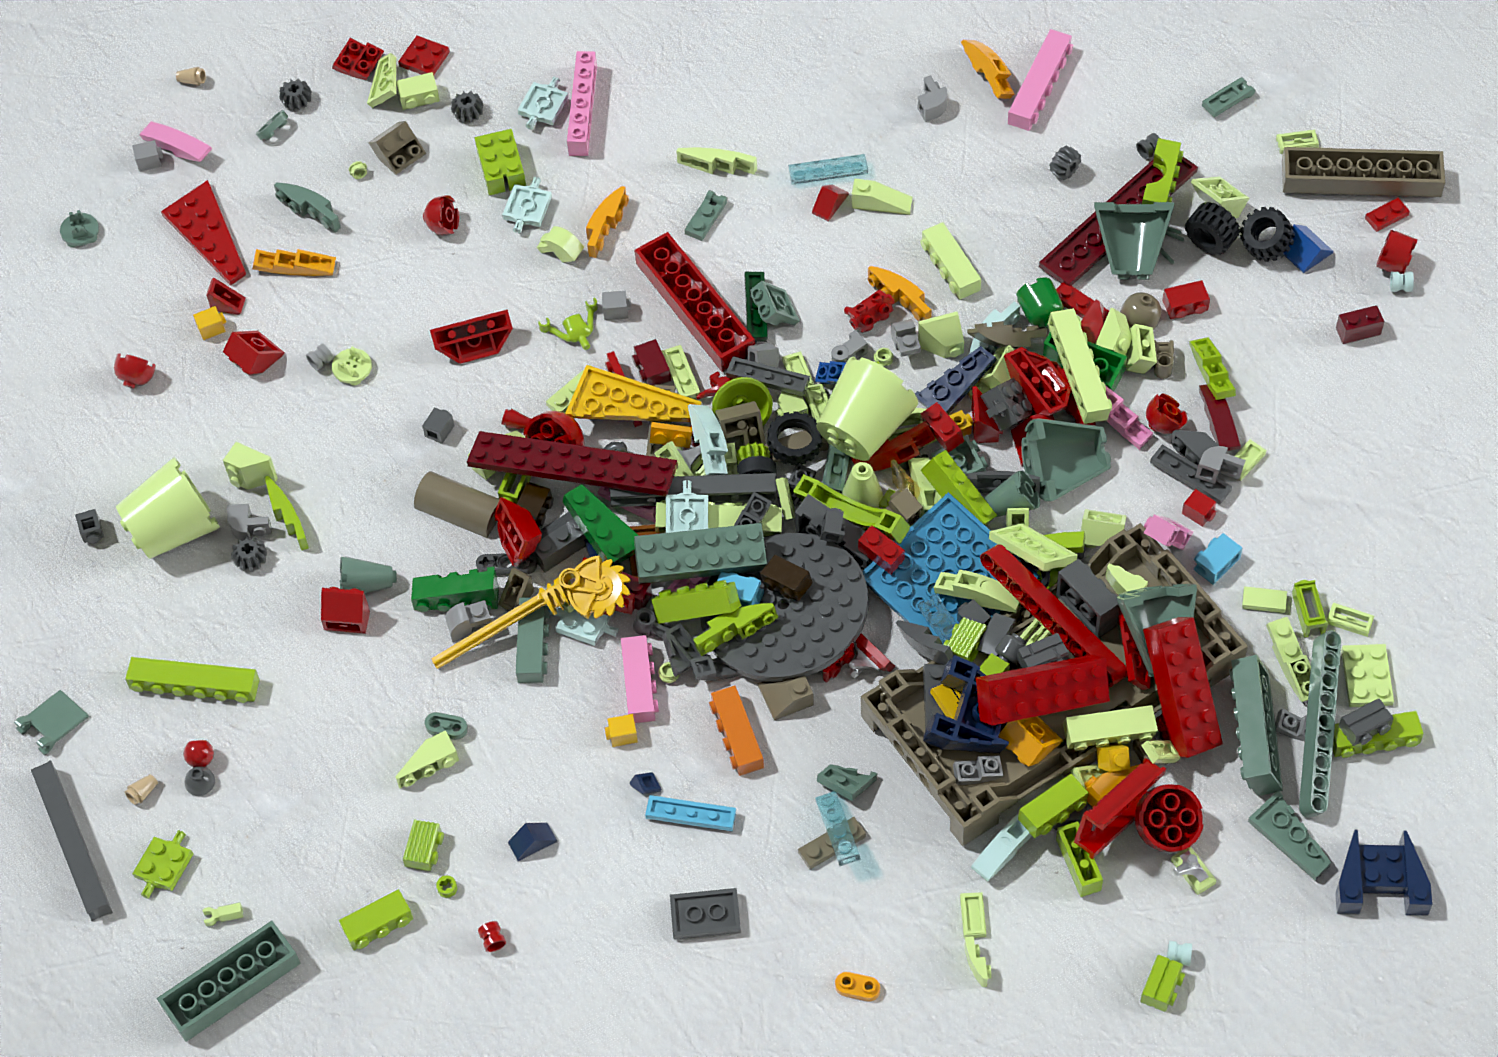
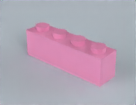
(638, 678)

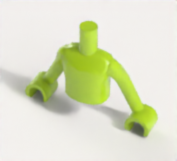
(575, 327)

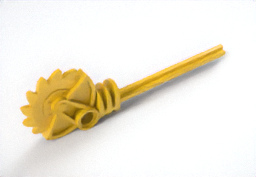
(595, 590)

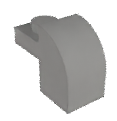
(934, 101)
(905, 337)
(1217, 461)
(243, 525)
(463, 618)

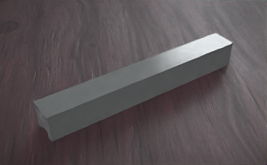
(719, 488)
(71, 841)

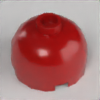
(441, 215)
(133, 370)
(1164, 414)

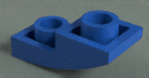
(829, 372)

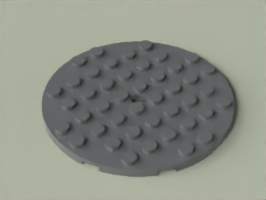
(807, 632)

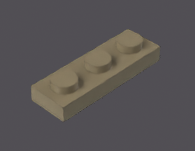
(821, 849)

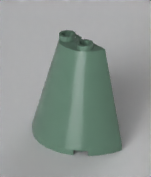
(1133, 235)
(1063, 455)
(1153, 606)

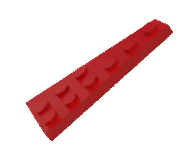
(203, 227)

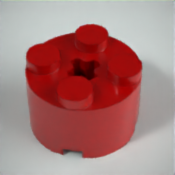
(1396, 252)

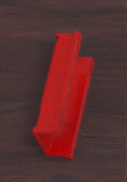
(1116, 809)

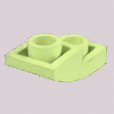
(977, 964)

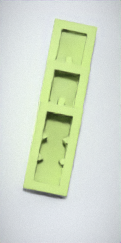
(711, 158)

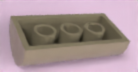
(456, 503)

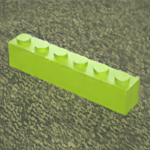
(192, 679)

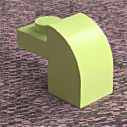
(562, 243)

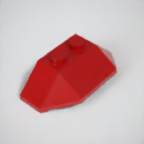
(473, 337)
(1039, 381)
(516, 531)

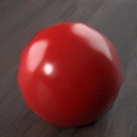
(198, 753)

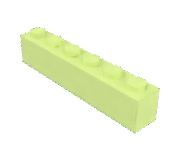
(1079, 366)
(725, 516)

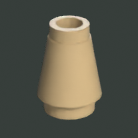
(191, 76)
(141, 789)

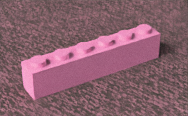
(1040, 80)

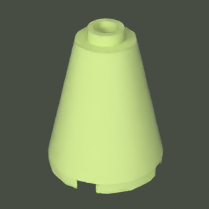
(863, 486)

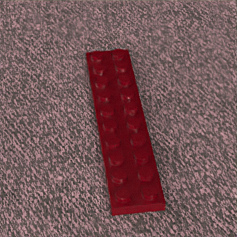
(1085, 244)
(572, 463)

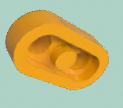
(856, 988)

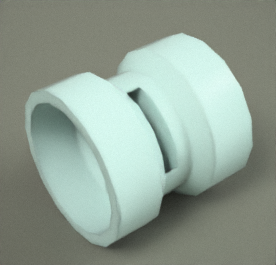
(1401, 281)
(1180, 952)

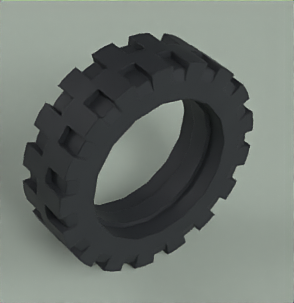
(790, 455)

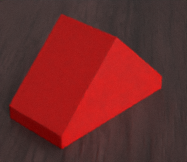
(829, 201)
(224, 298)

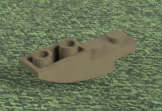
(1004, 335)

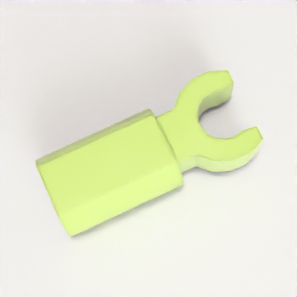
(223, 913)

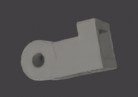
(854, 347)

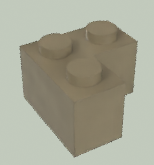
(742, 421)
(905, 505)

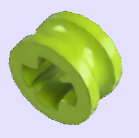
(449, 892)

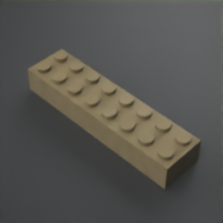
(1363, 171)

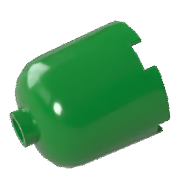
(1039, 301)

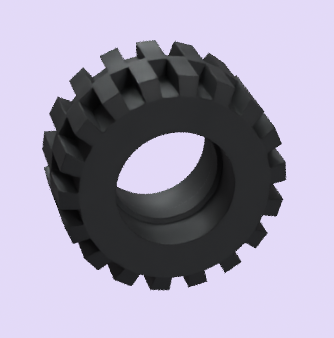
(1260, 221)
(1212, 228)

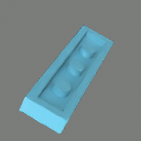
(690, 813)

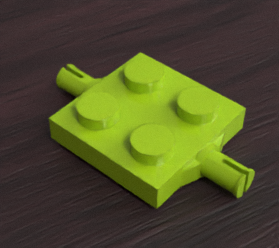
(163, 864)

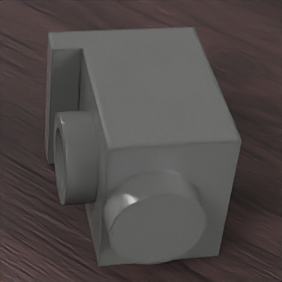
(833, 526)
(90, 530)

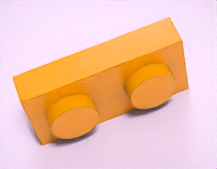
(665, 433)

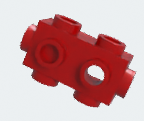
(870, 311)

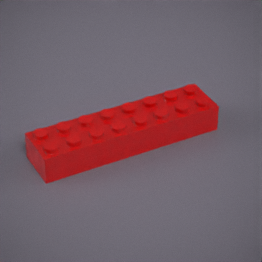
(694, 300)

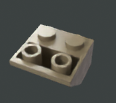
(397, 147)

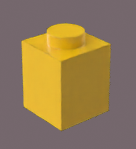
(210, 322)
(621, 730)
(1113, 757)

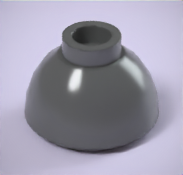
(199, 781)

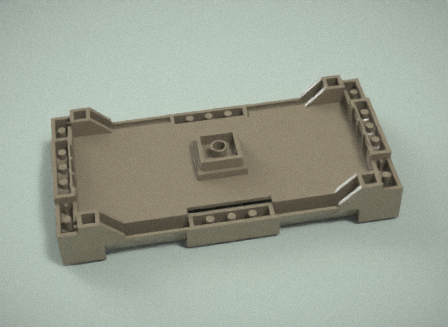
(973, 809)

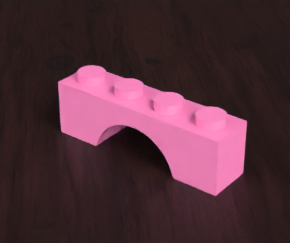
(1167, 531)

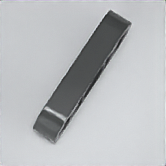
(491, 558)

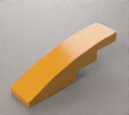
(289, 263)

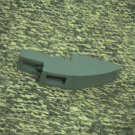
(307, 201)

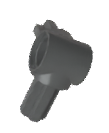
(648, 614)

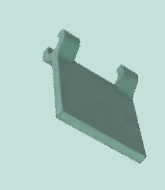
(52, 719)

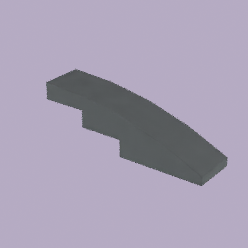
(925, 642)

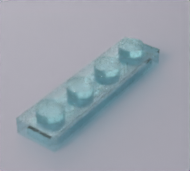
(828, 169)
(837, 828)

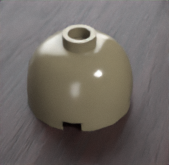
(1142, 310)

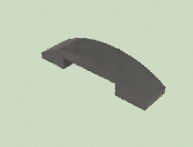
(989, 480)
(711, 669)

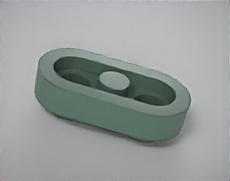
(277, 121)
(447, 723)

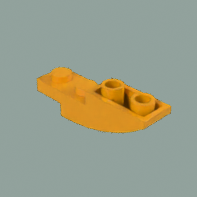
(988, 62)
(605, 217)
(900, 290)

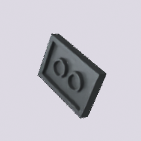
(705, 913)

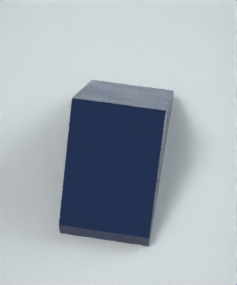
(531, 839)

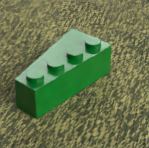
(1110, 363)
(601, 527)
(443, 593)

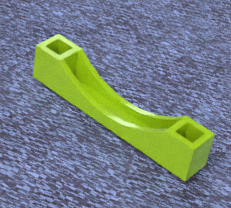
(860, 515)

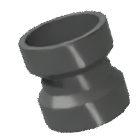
(1147, 147)

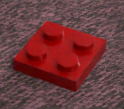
(423, 56)

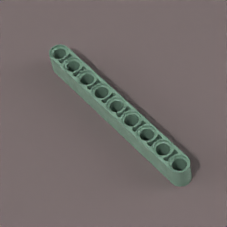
(1321, 710)

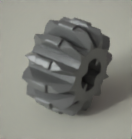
(295, 94)
(467, 106)
(1065, 162)
(249, 553)

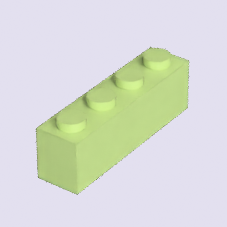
(951, 261)
(1110, 727)

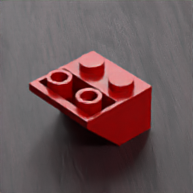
(344, 610)

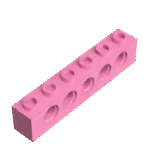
(582, 103)

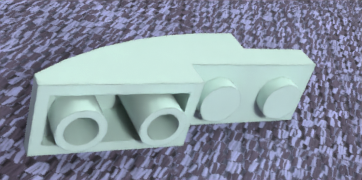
(1009, 316)
(711, 439)
(1001, 849)

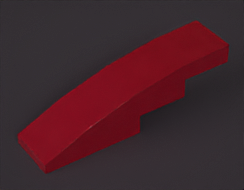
(1220, 420)

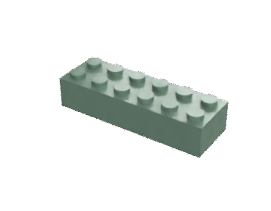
(700, 553)
(1256, 725)
(228, 981)

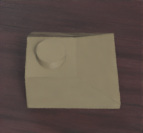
(786, 696)

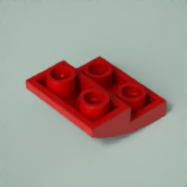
(357, 59)

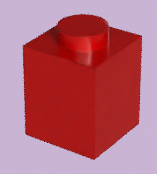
(1199, 508)

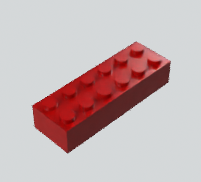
(1183, 686)
(1042, 689)

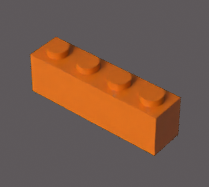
(737, 731)

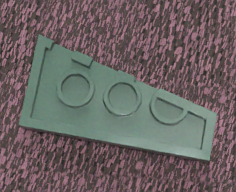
(1281, 827)

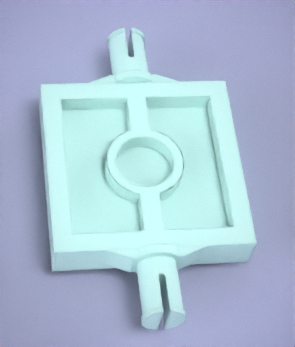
(543, 103)
(527, 205)
(686, 511)
(583, 629)

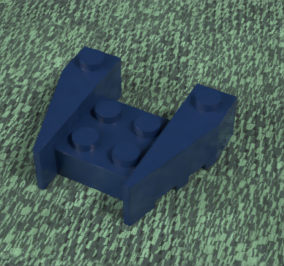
(966, 729)
(1383, 871)

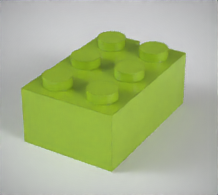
(499, 159)

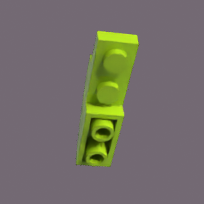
(742, 621)

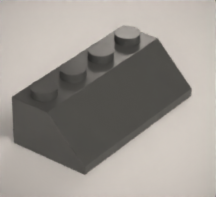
(558, 542)

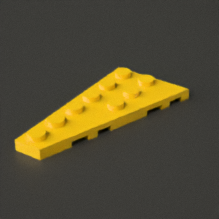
(621, 398)

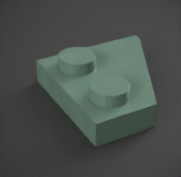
(845, 780)

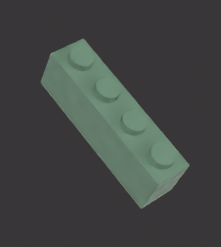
(532, 645)

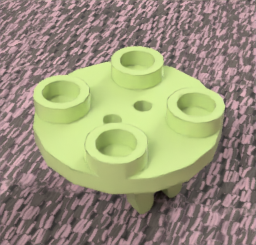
(355, 358)

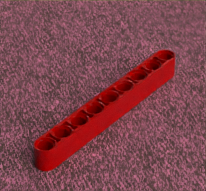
(1049, 609)

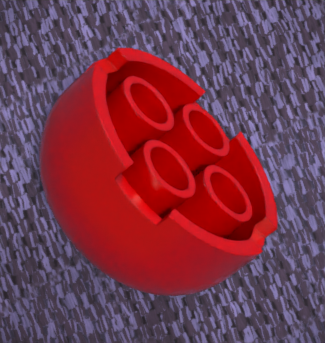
(554, 427)
(1169, 818)

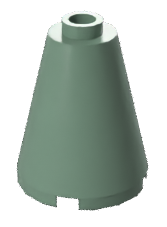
(1013, 493)
(365, 575)

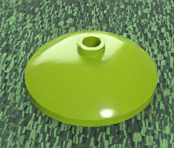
(748, 390)

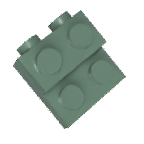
(773, 304)
(966, 456)

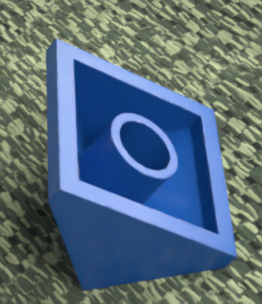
(1307, 249)

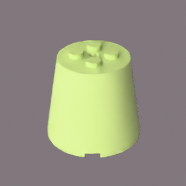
(865, 408)
(165, 511)

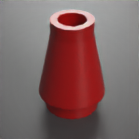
(514, 419)

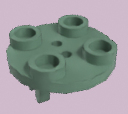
(79, 229)

